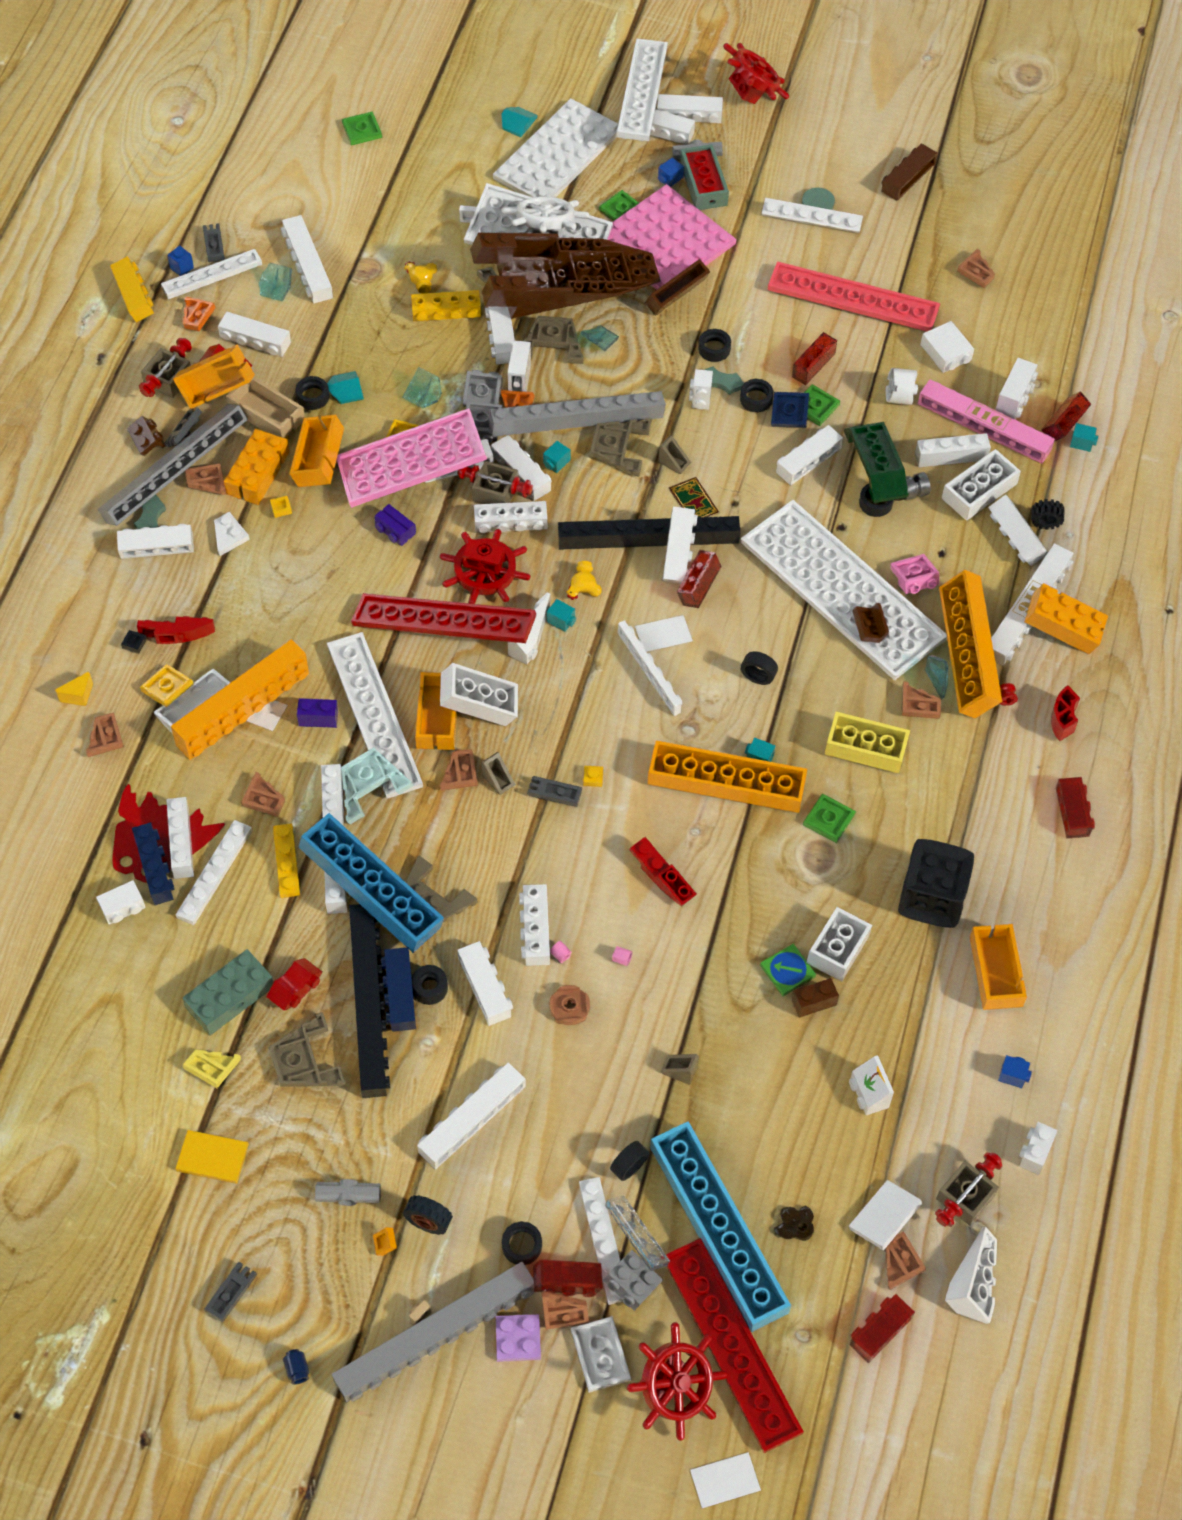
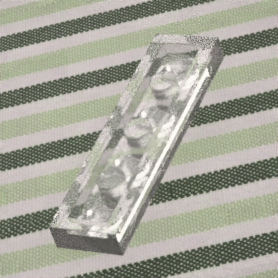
(637, 1233)

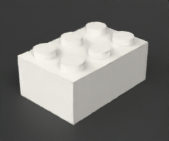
(1017, 388)
(839, 944)

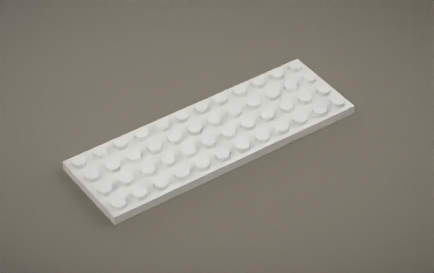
(837, 582)

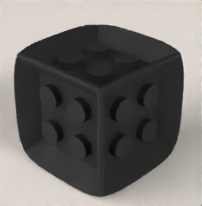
(936, 883)

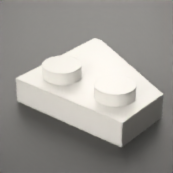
(229, 533)

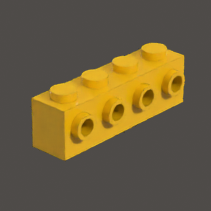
(131, 288)
(442, 305)

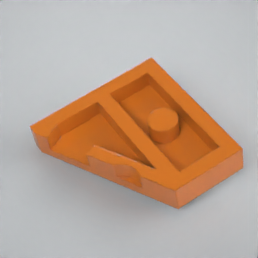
(196, 313)
(517, 398)

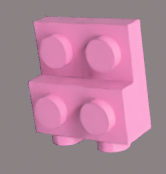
(915, 574)

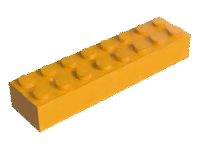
(970, 644)
(240, 699)
(727, 776)

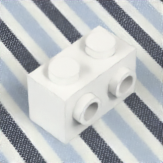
(701, 389)
(121, 902)
(1038, 1148)

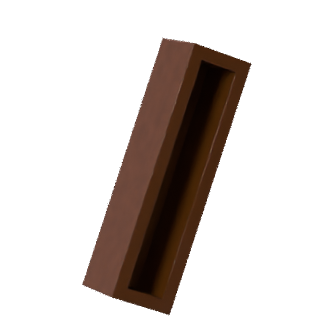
(909, 171)
(677, 287)

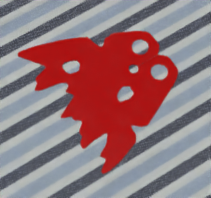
(151, 812)

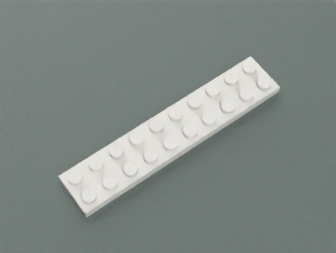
(642, 90)
(372, 707)

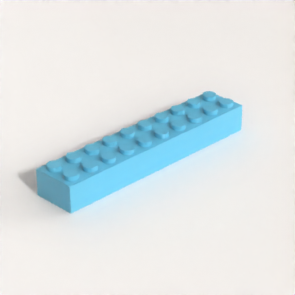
(720, 1226)

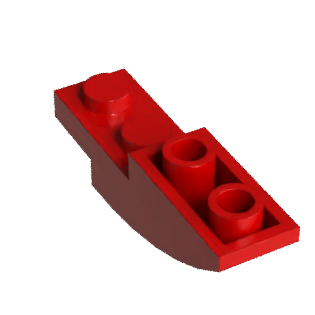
(180, 631)
(662, 873)

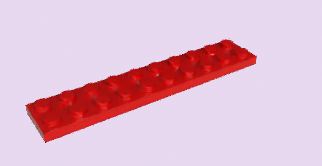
(444, 618)
(733, 1346)

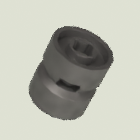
(917, 485)

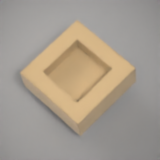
(419, 1312)

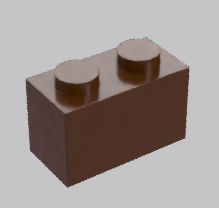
(815, 997)

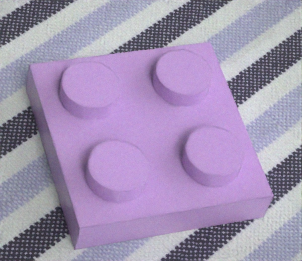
(518, 1338)

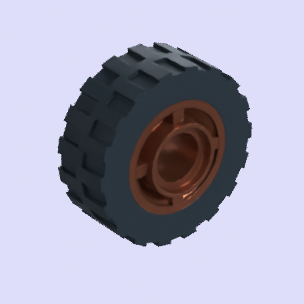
(427, 1215)

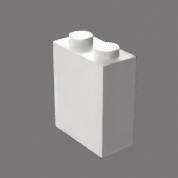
(947, 346)
(519, 366)

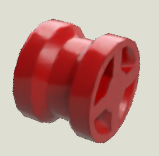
(1008, 694)

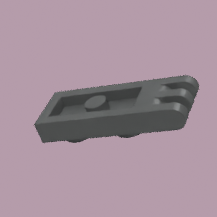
(213, 243)
(183, 427)
(554, 791)
(230, 1292)

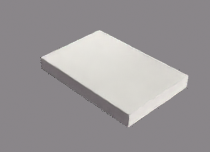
(885, 1215)
(600, 1354)

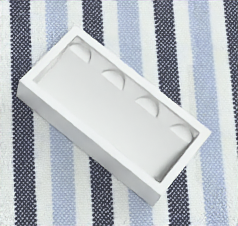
(194, 696)

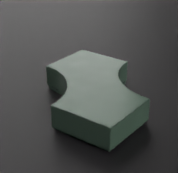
(728, 382)
(151, 511)

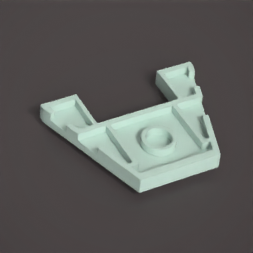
(364, 776)

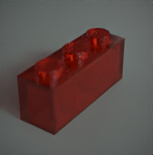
(814, 358)
(1066, 416)
(699, 579)
(1074, 807)
(568, 1277)
(881, 1327)

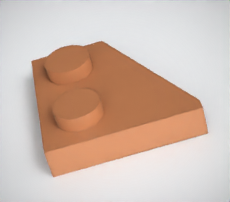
(977, 269)
(206, 478)
(919, 703)
(104, 736)
(460, 771)
(263, 797)
(902, 1261)
(563, 1310)

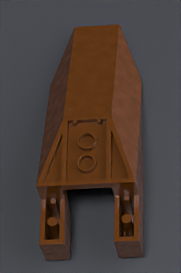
(553, 272)

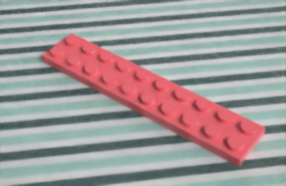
(854, 296)

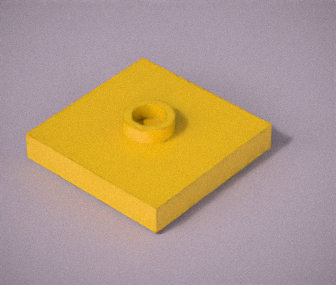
(166, 685)

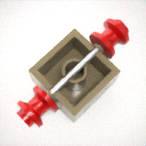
(162, 369)
(495, 483)
(968, 1191)

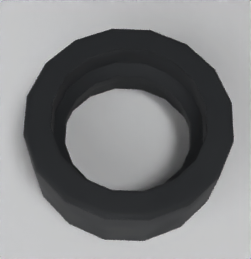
(714, 335)
(758, 385)
(312, 403)
(871, 509)
(766, 663)
(629, 1160)
(516, 1228)

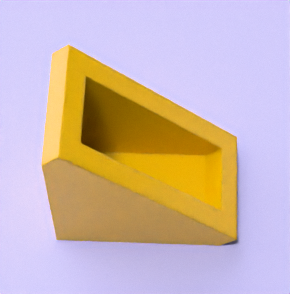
(76, 691)

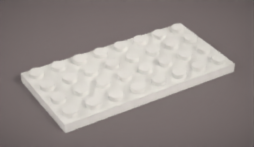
(557, 151)
(490, 219)

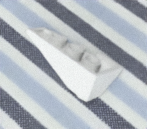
(528, 651)
(973, 1281)

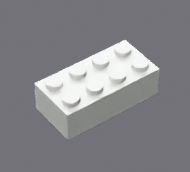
(981, 484)
(479, 694)

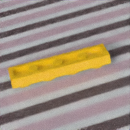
(286, 860)

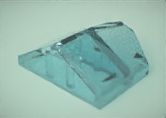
(275, 281)
(600, 337)
(423, 389)
(937, 671)

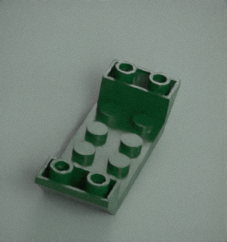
(880, 461)

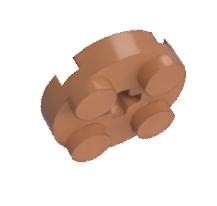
(569, 1016)

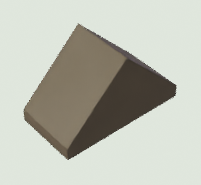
(673, 456)
(497, 774)
(681, 1067)

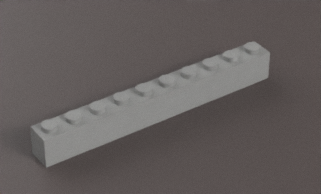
(576, 413)
(172, 464)
(434, 1331)

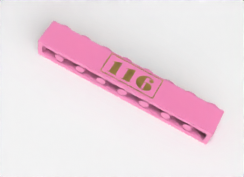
(986, 420)

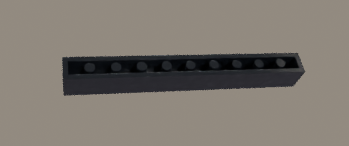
(643, 532)
(368, 1004)

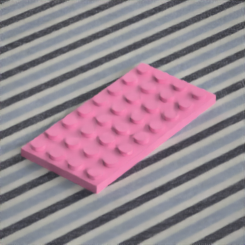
(410, 457)

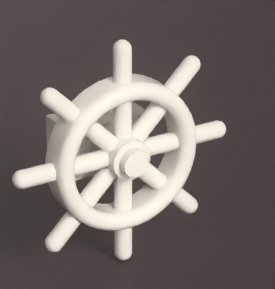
(545, 214)

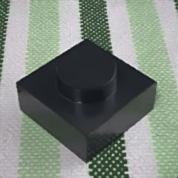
(133, 641)

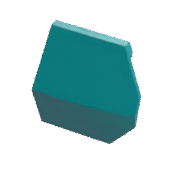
(517, 120)
(345, 387)

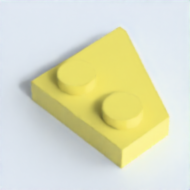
(211, 1066)

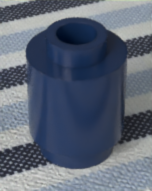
(296, 1366)

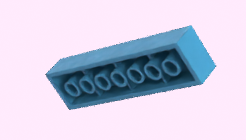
(371, 882)

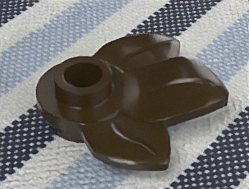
(795, 1220)

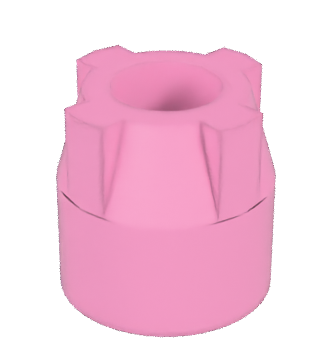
(560, 952)
(622, 956)

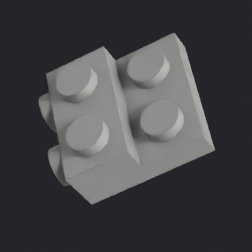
(482, 387)
(480, 414)
(632, 1280)

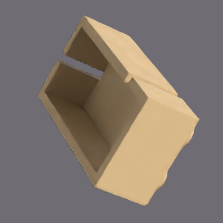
(267, 408)

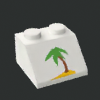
(871, 1086)

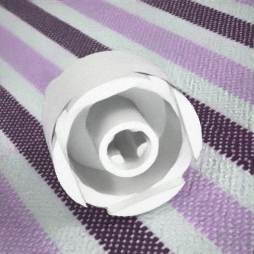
(901, 386)

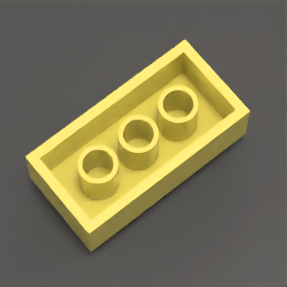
(867, 742)

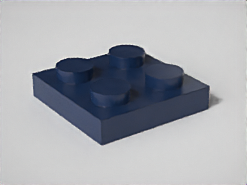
(790, 409)

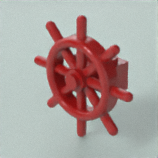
(753, 75)
(485, 559)
(668, 1376)

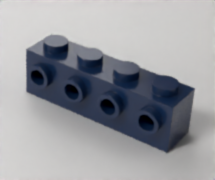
(154, 868)
(400, 990)

